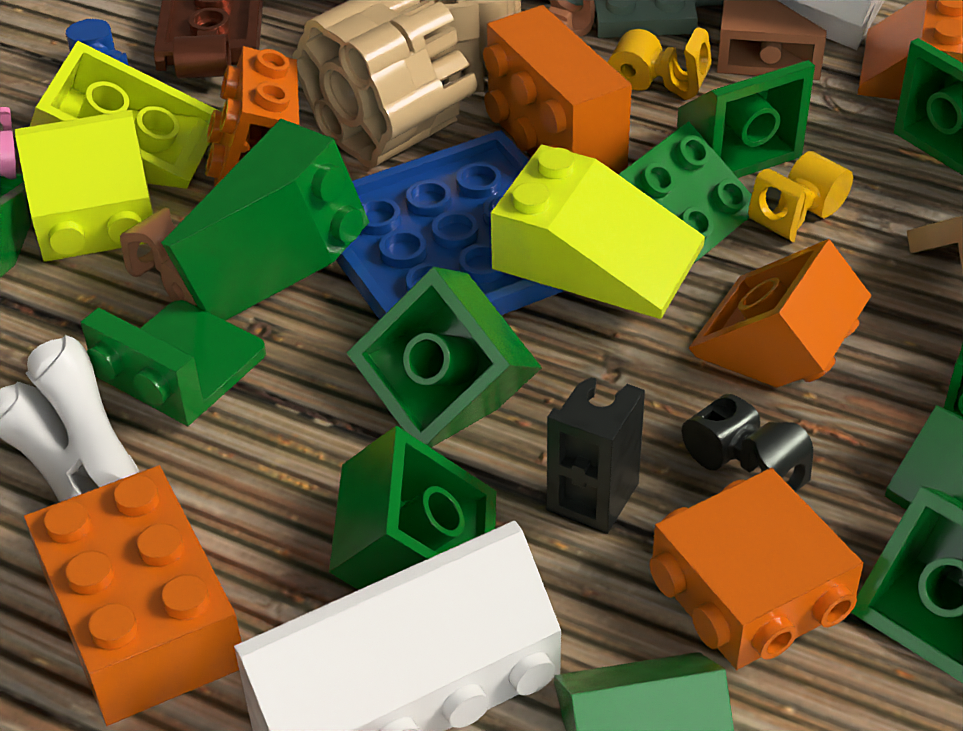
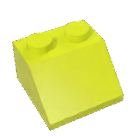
(83, 183)

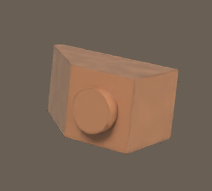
(767, 37)

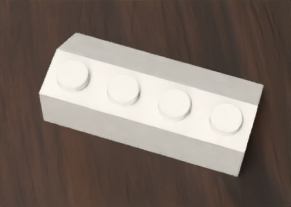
(412, 648)

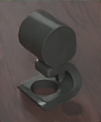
(732, 431)

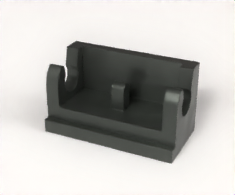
(594, 455)

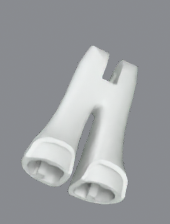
(63, 421)

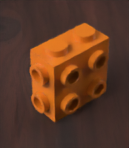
(256, 97)
(754, 568)

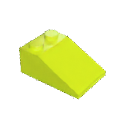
(167, 121)
(591, 234)

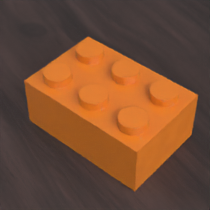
(555, 89)
(135, 593)

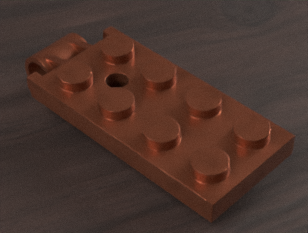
(205, 35)

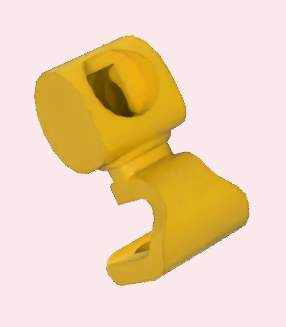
(644, 54)
(811, 185)

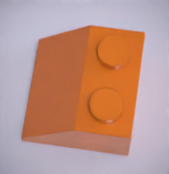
(889, 43)
(785, 318)

